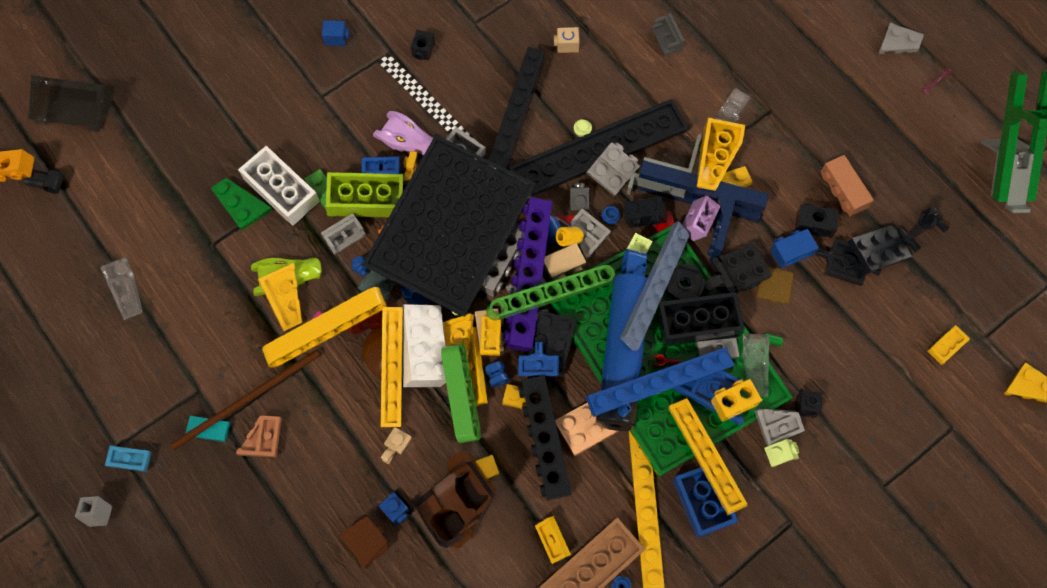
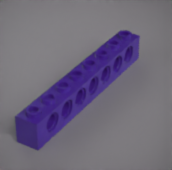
(541, 210)

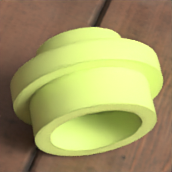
(582, 127)

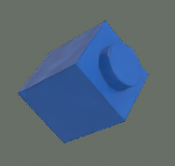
(335, 33)

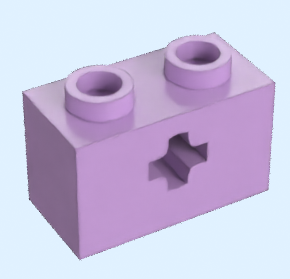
(700, 217)

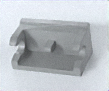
(343, 234)

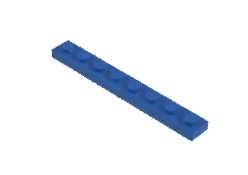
(659, 381)

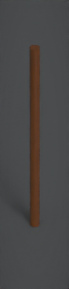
(244, 400)

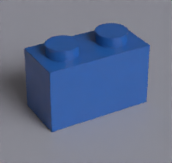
(793, 248)

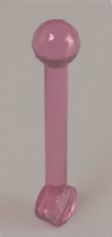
(926, 89)

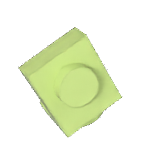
(782, 452)

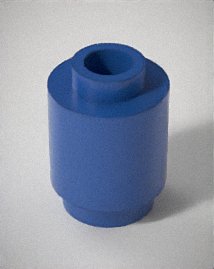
(554, 225)

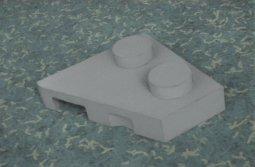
(900, 40)
(593, 232)
(778, 424)

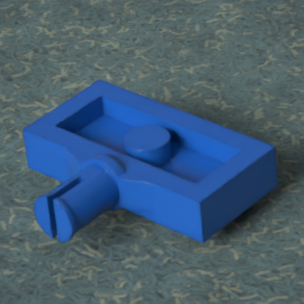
(538, 364)

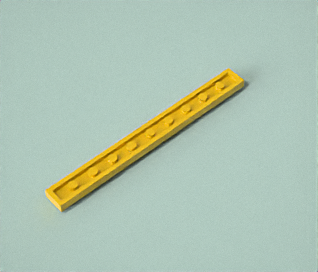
(646, 517)

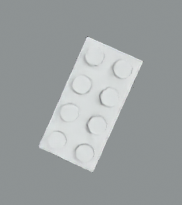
(279, 185)
(422, 346)

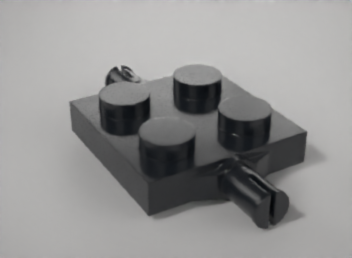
(843, 263)

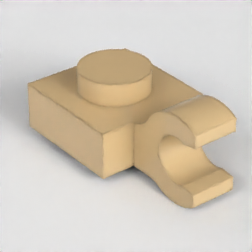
(396, 443)

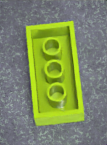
(362, 194)

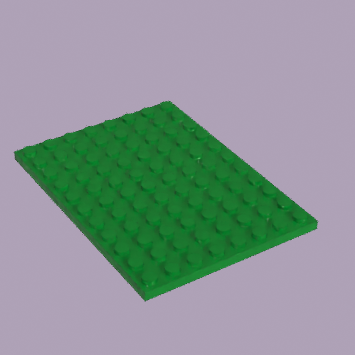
(655, 426)

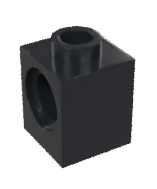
(422, 39)
(809, 403)

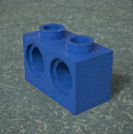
(381, 165)

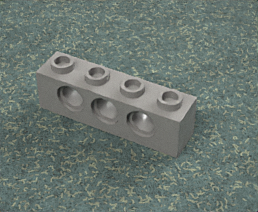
(495, 284)

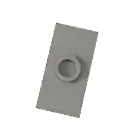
(706, 347)

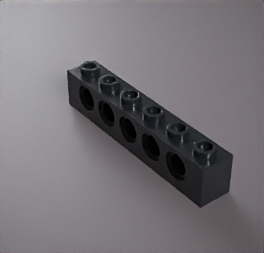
(538, 387)

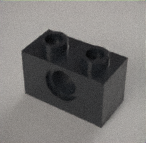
(828, 220)

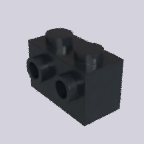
(645, 212)

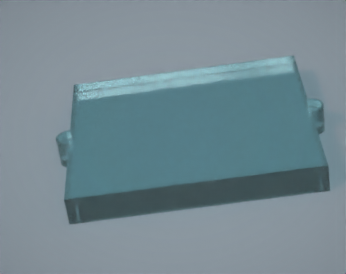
(373, 279)

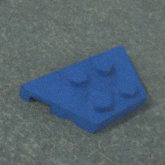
(703, 391)

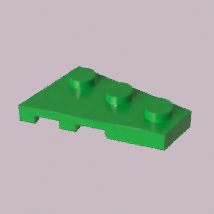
(240, 204)

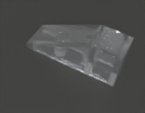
(123, 287)
(756, 361)

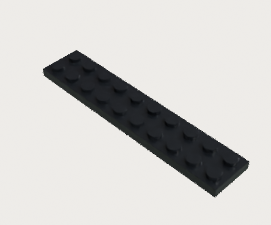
(577, 156)

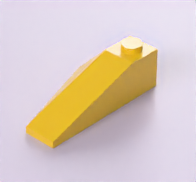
(717, 150)

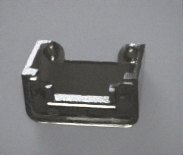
(70, 102)

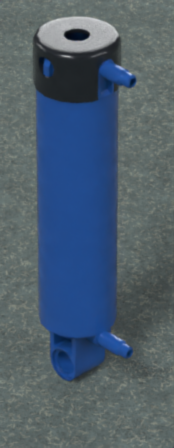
(620, 361)

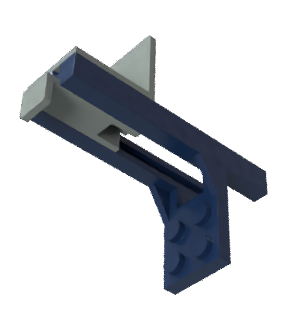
(681, 185)

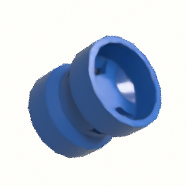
(497, 374)

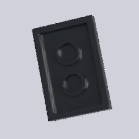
(880, 249)
(557, 336)

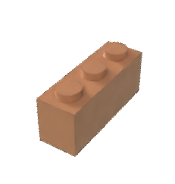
(846, 185)

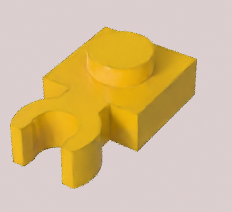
(409, 164)
(512, 397)

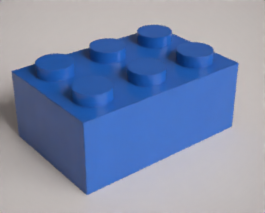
(701, 503)

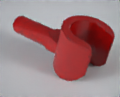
(661, 360)

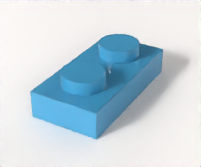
(128, 458)

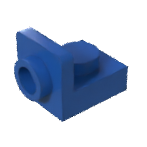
(395, 509)

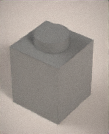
(93, 511)

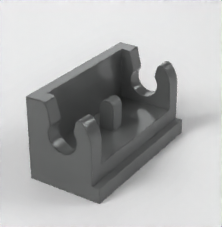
(668, 35)

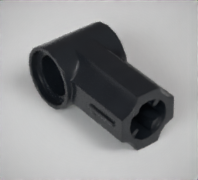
(49, 181)

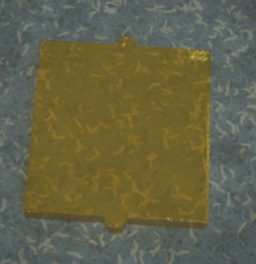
(777, 287)

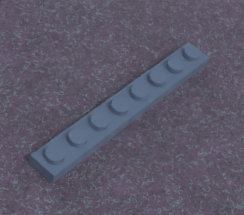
(655, 287)

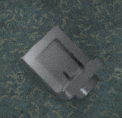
(579, 196)

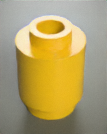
(569, 235)

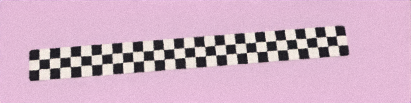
(420, 94)

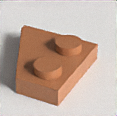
(263, 438)

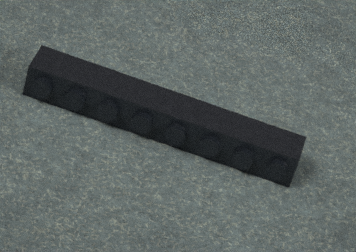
(518, 107)

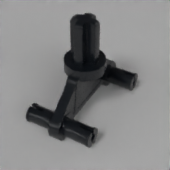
(926, 222)

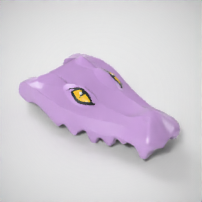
(403, 134)

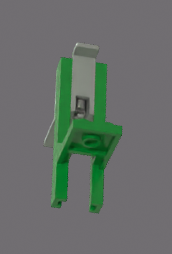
(1016, 162)

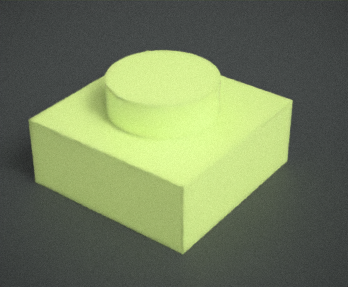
(640, 244)

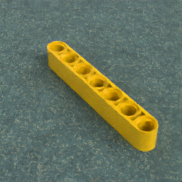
(324, 327)

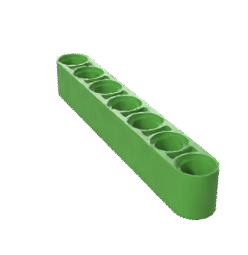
(544, 298)

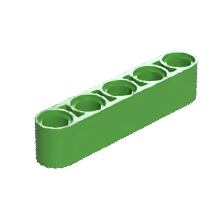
(460, 393)

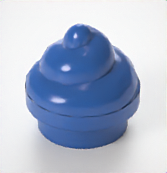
(357, 265)

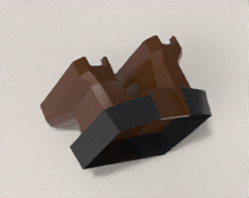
(456, 501)

